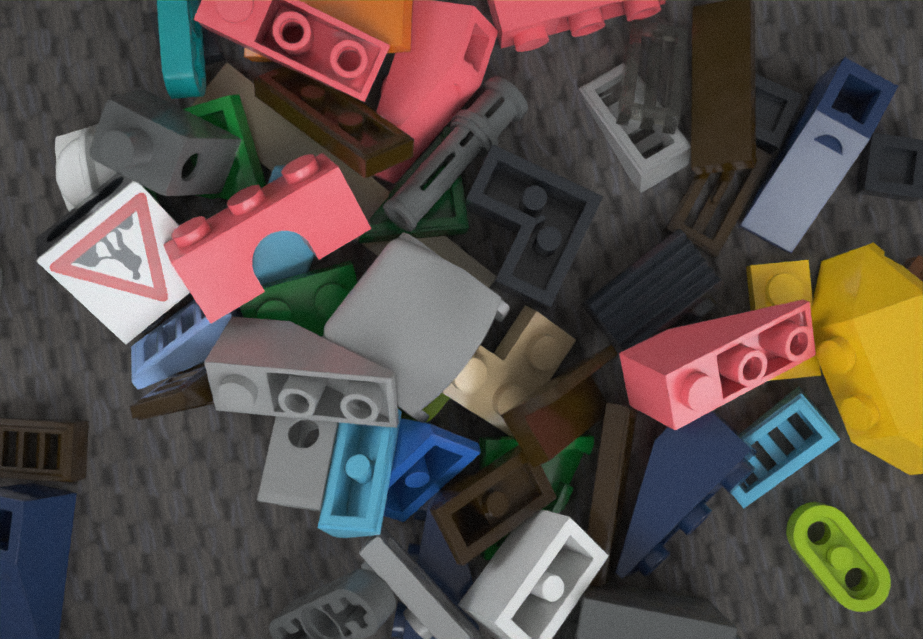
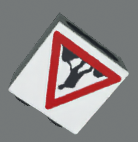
(115, 256)

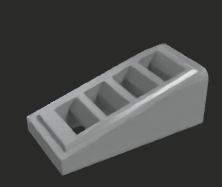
(641, 171)

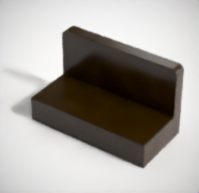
(559, 409)

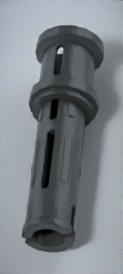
(474, 134)

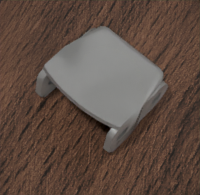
(416, 320)

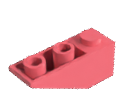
(530, 22)
(300, 40)
(437, 76)
(715, 361)

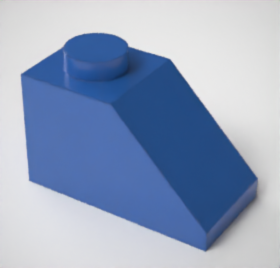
(423, 464)

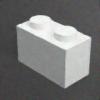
(534, 578)

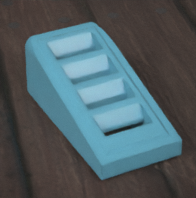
(805, 450)

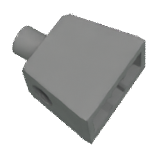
(294, 473)

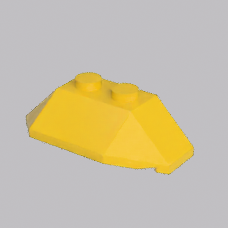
(872, 351)

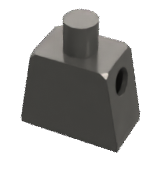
(154, 143)

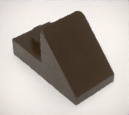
(490, 504)

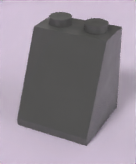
(644, 613)

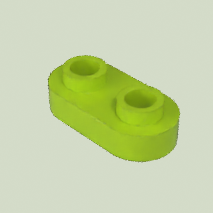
(836, 554)

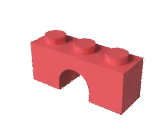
(217, 252)

